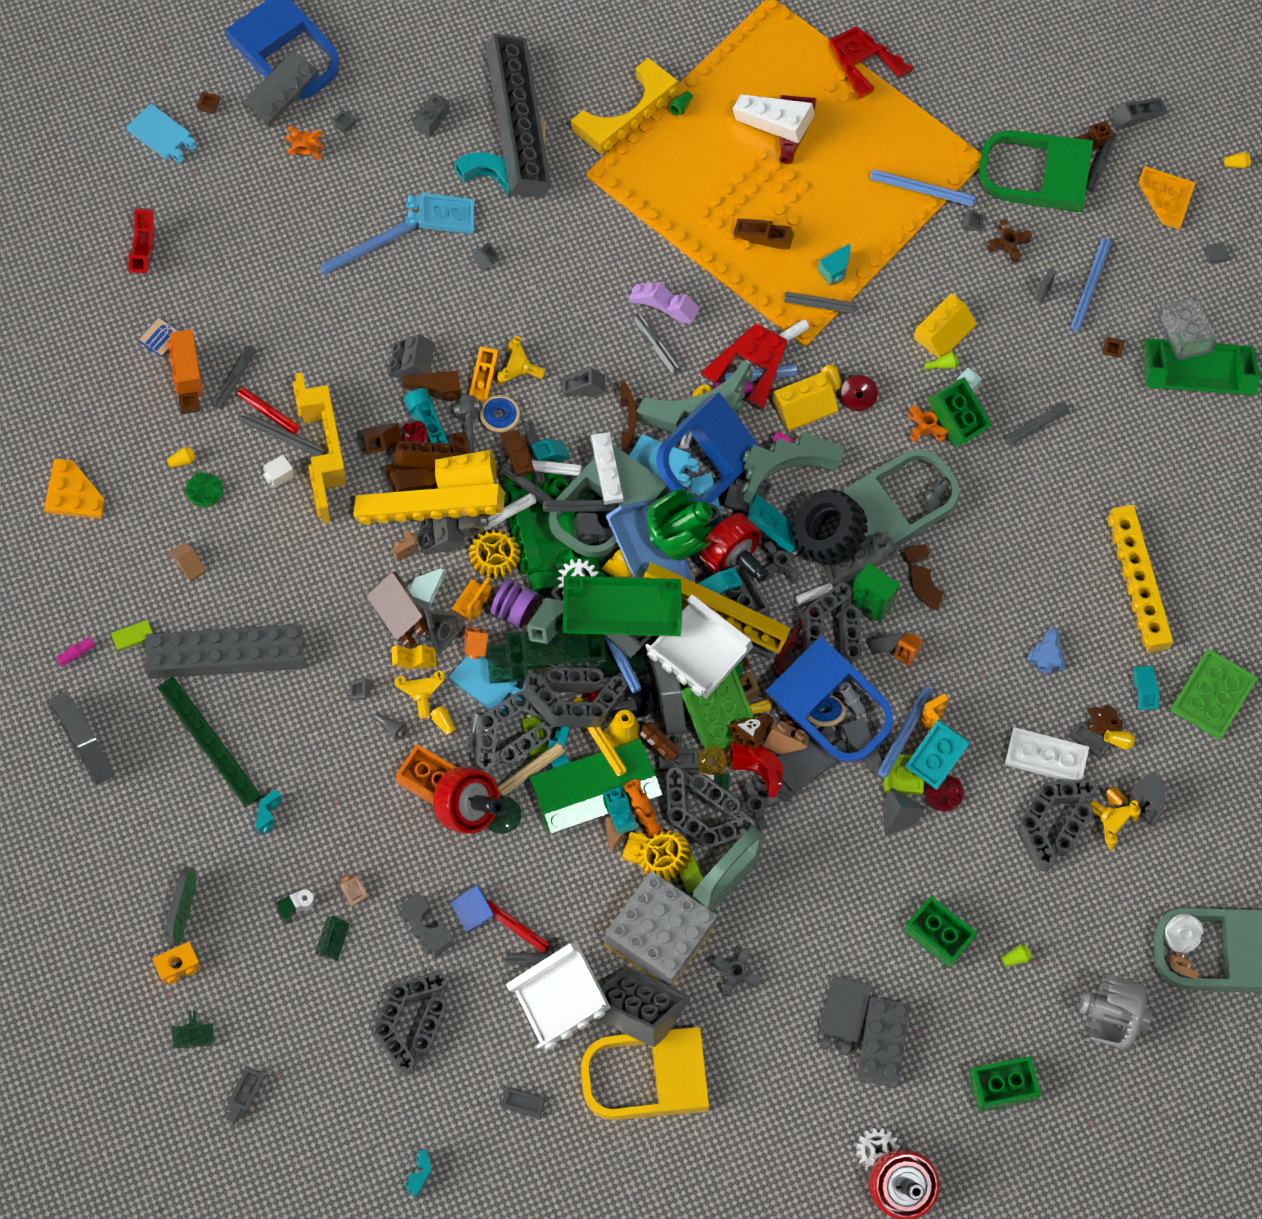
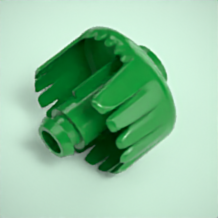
(679, 525)

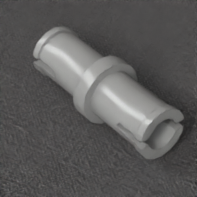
(851, 698)

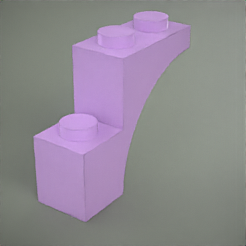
(658, 296)

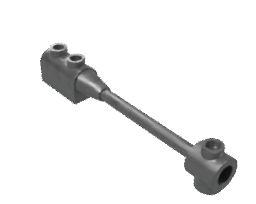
(468, 410)

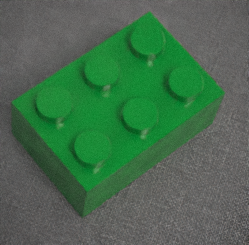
(959, 411)
(874, 593)
(940, 932)
(1004, 1084)

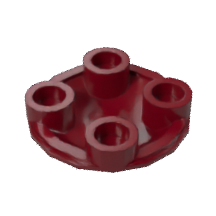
(415, 432)
(947, 796)

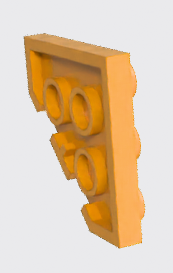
(1166, 195)
(72, 492)

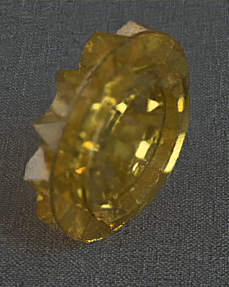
(704, 760)

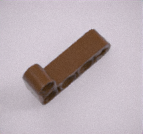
(425, 453)

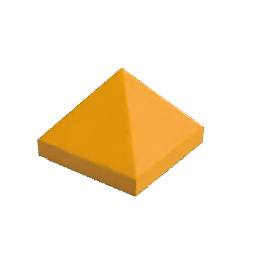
(1115, 797)

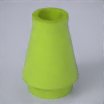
(1017, 956)

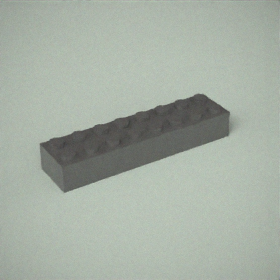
(224, 651)

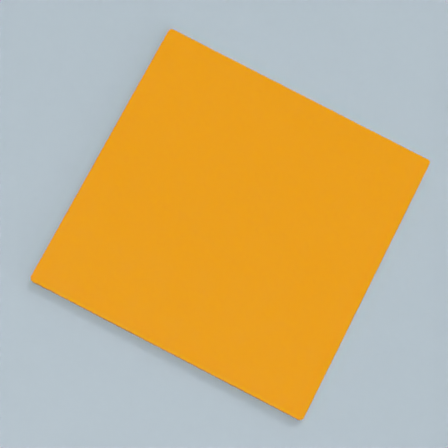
(707, 169)

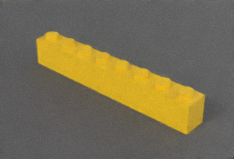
(429, 504)
(749, 622)

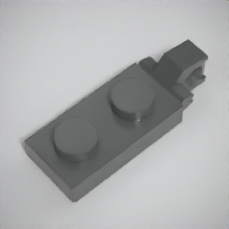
(244, 1094)

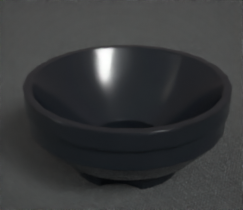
(640, 699)

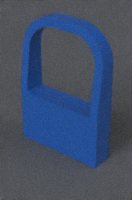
(271, 28)
(721, 438)
(812, 682)

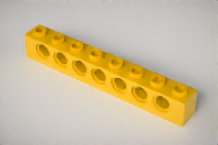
(1127, 517)

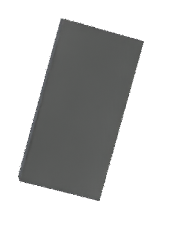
(1046, 285)
(1094, 741)
(523, 1103)

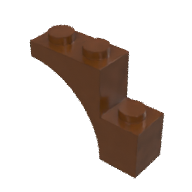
(517, 452)

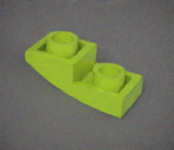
(691, 876)

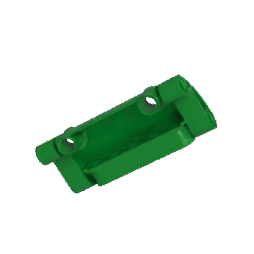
(540, 550)

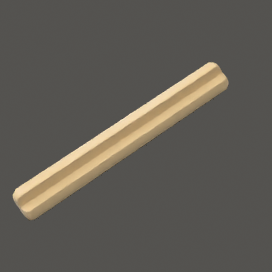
(530, 769)

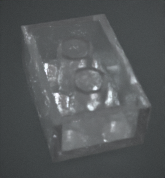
(1186, 328)

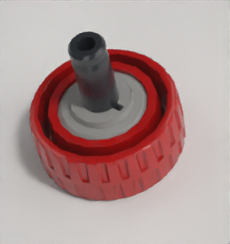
(734, 544)
(466, 800)
(903, 1184)

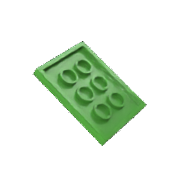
(1213, 694)
(719, 710)

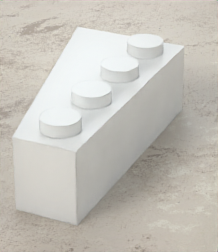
(776, 116)

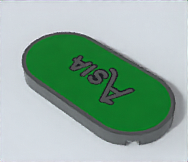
(181, 906)

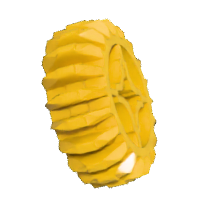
(484, 544)
(661, 847)

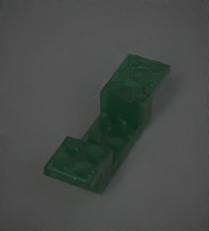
(519, 655)

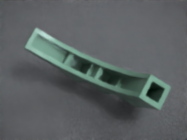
(670, 414)
(805, 451)
(546, 621)

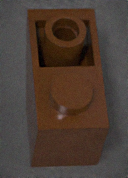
(381, 437)

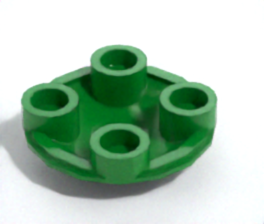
(204, 489)

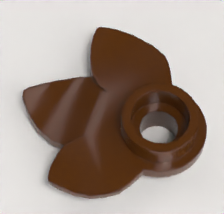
(1104, 720)

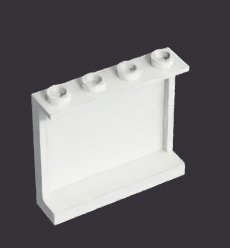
(705, 650)
(560, 995)

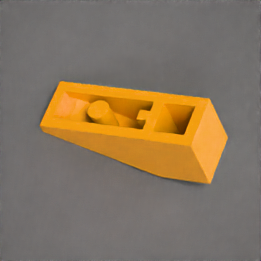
(484, 372)

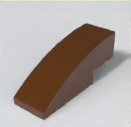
(764, 233)

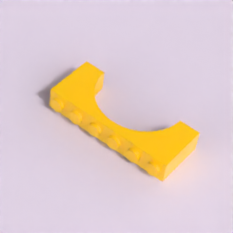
(604, 132)

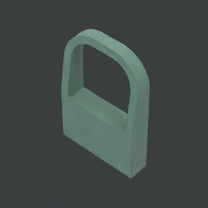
(637, 486)
(883, 513)
(730, 870)
(1240, 946)

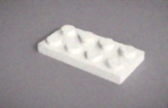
(1046, 755)

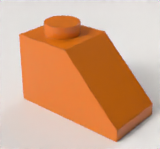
(475, 642)
(908, 648)

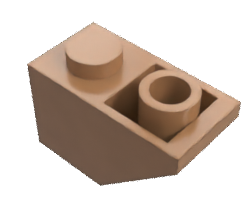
(785, 738)

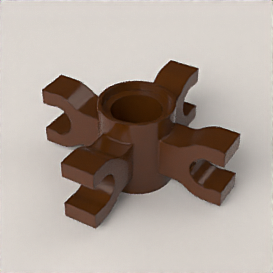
(1009, 247)

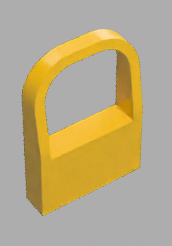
(677, 1070)

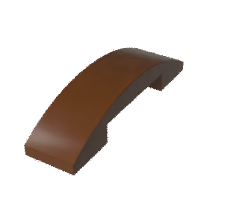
(627, 400)

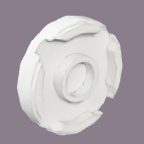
(1183, 933)

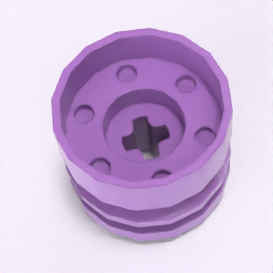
(510, 600)

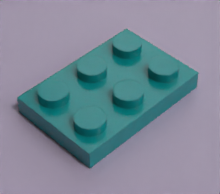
(772, 523)
(937, 754)

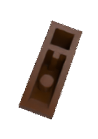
(439, 385)

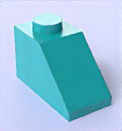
(835, 265)

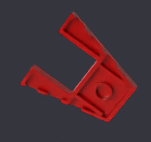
(857, 46)
(758, 347)

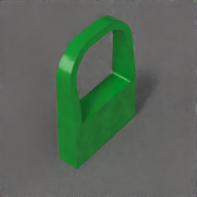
(1064, 170)

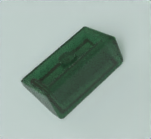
(332, 938)

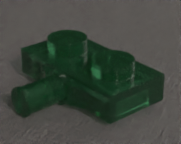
(193, 1034)

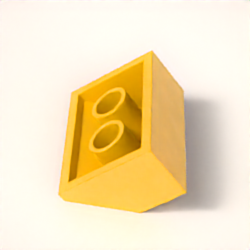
(945, 326)
(805, 401)
(466, 470)

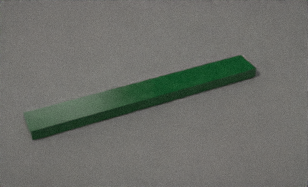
(209, 742)

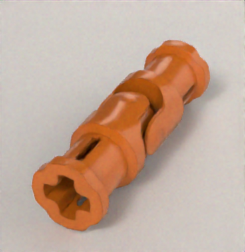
(643, 808)

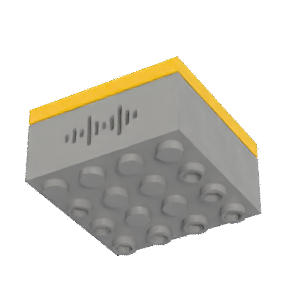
(660, 929)

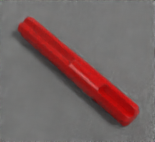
(268, 410)
(519, 928)

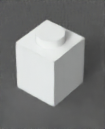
(278, 471)

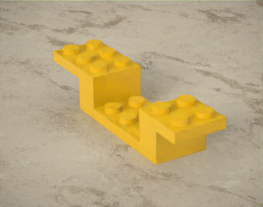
(327, 469)

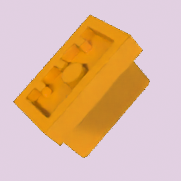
(472, 599)
(933, 711)

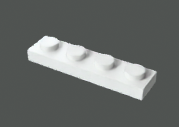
(606, 468)

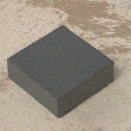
(343, 121)
(1216, 253)

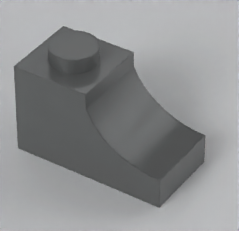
(586, 382)

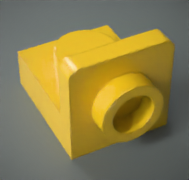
(633, 847)

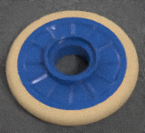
(502, 424)
(831, 718)

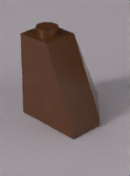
(410, 478)

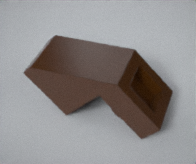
(1099, 133)

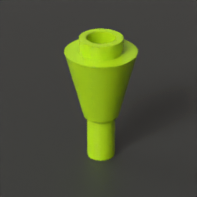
(947, 361)

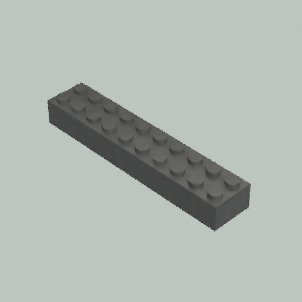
(518, 116)

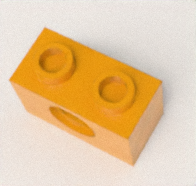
(182, 953)

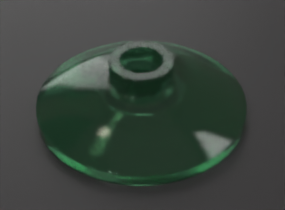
(510, 820)

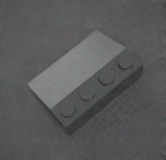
(642, 1006)

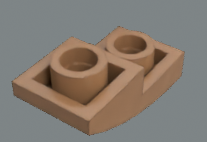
(1181, 965)

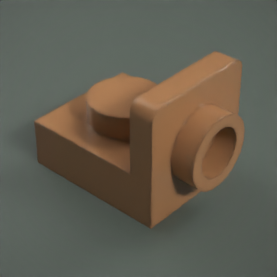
(405, 548)
(352, 889)

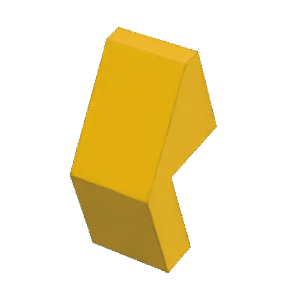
(415, 658)

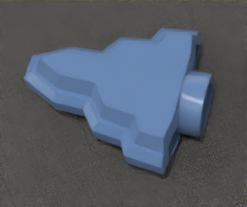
(1048, 653)

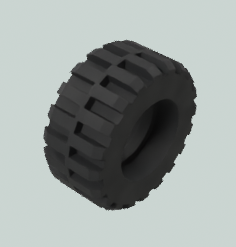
(815, 513)

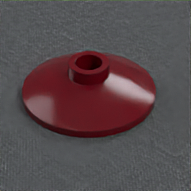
(856, 384)

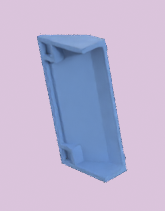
(632, 535)

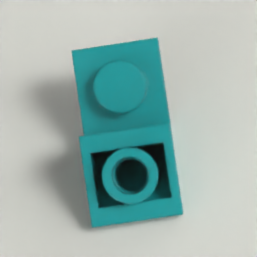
(550, 449)
(722, 581)
(1146, 683)
(619, 810)
(265, 821)
(418, 1180)

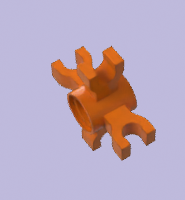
(305, 142)
(924, 428)

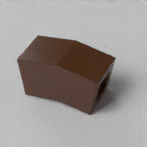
(916, 553)

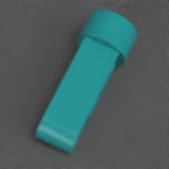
(421, 408)

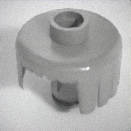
(1122, 1005)

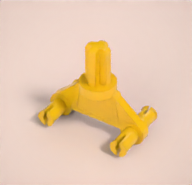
(518, 364)
(421, 690)
(1115, 819)

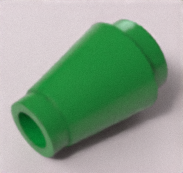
(679, 104)

